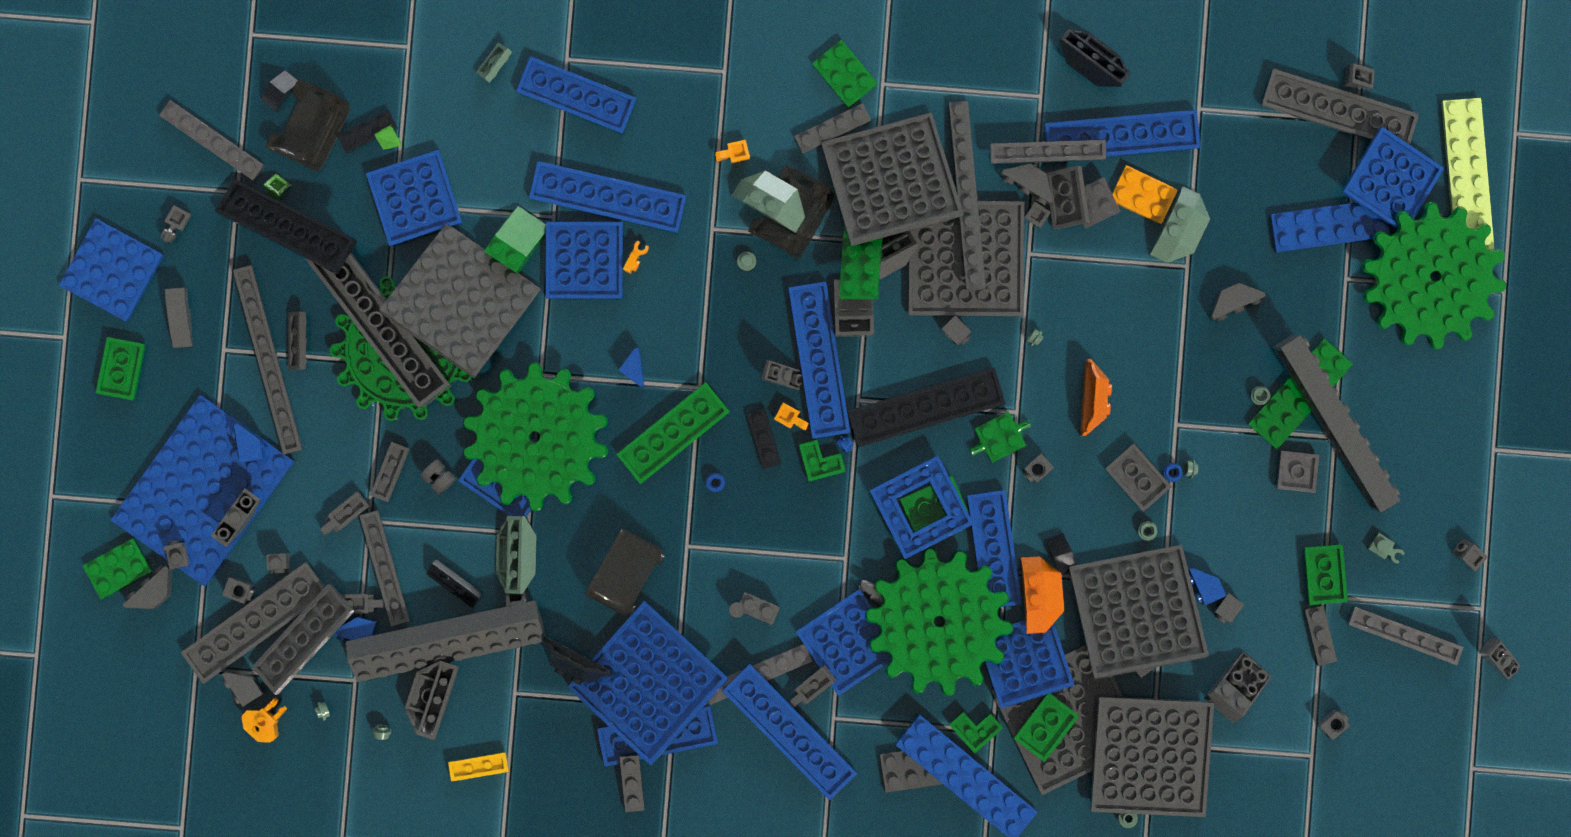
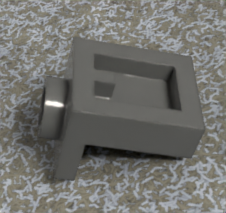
(176, 554)
(1469, 554)

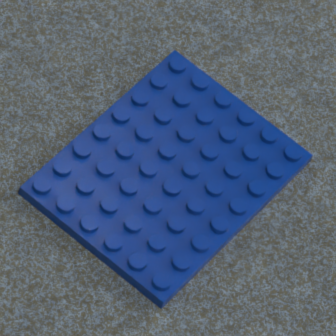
(195, 486)

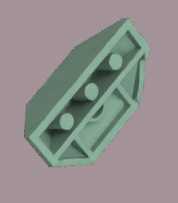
(772, 198)
(1182, 227)
(515, 554)

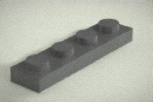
(832, 128)

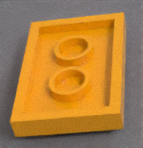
(1143, 194)

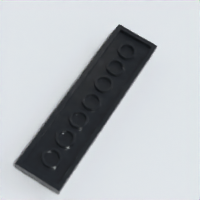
(286, 226)
(926, 407)

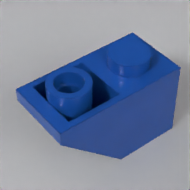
(249, 445)
(1207, 587)
(356, 629)

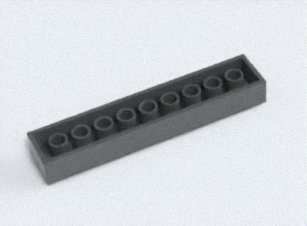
(393, 344)
(1337, 423)
(445, 641)

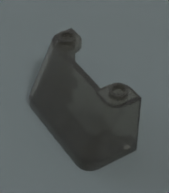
(311, 127)
(816, 202)
(624, 572)

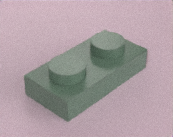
(494, 62)

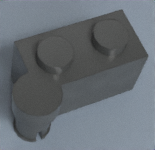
(755, 607)

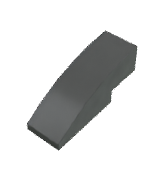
(179, 317)

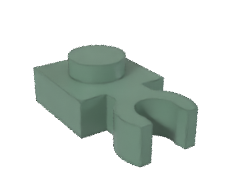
(1384, 547)

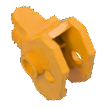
(264, 721)

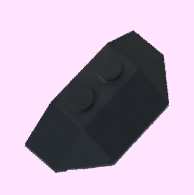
(1093, 59)
(574, 664)

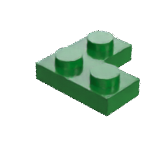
(819, 467)
(977, 735)

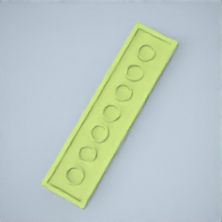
(1467, 161)

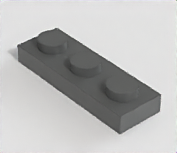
(297, 340)
(390, 472)
(1320, 635)
(632, 782)

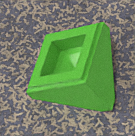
(388, 138)
(276, 186)

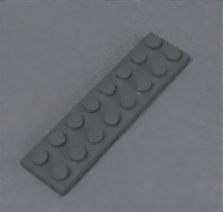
(1335, 107)
(253, 623)

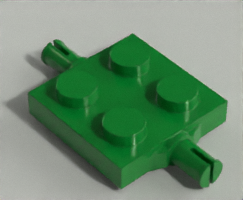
(1000, 437)

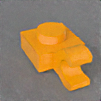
(736, 152)
(632, 263)
(789, 416)

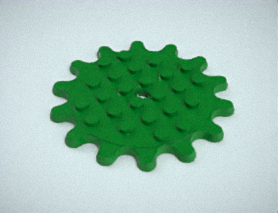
(1405, 271)
(375, 378)
(564, 430)
(909, 626)

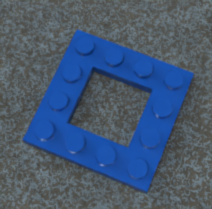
(935, 473)

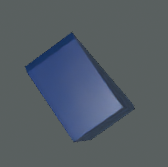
(633, 368)

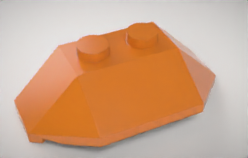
(1095, 397)
(1041, 594)

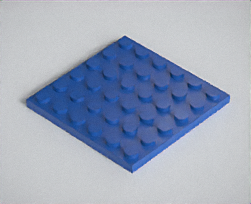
(655, 686)

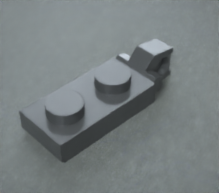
(345, 513)
(363, 602)
(812, 686)

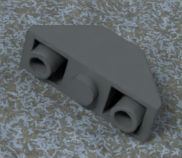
(1030, 180)
(1234, 300)
(781, 375)
(236, 518)
(152, 591)
(1499, 658)

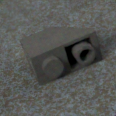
(245, 687)

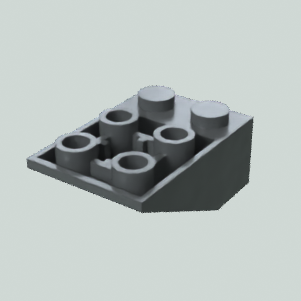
(852, 316)
(1238, 687)

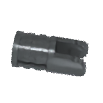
(868, 591)

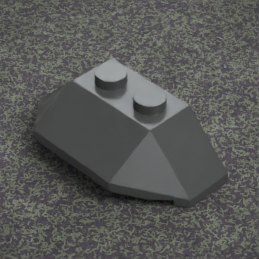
(896, 252)
(430, 697)

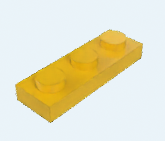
(478, 766)

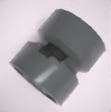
(444, 480)

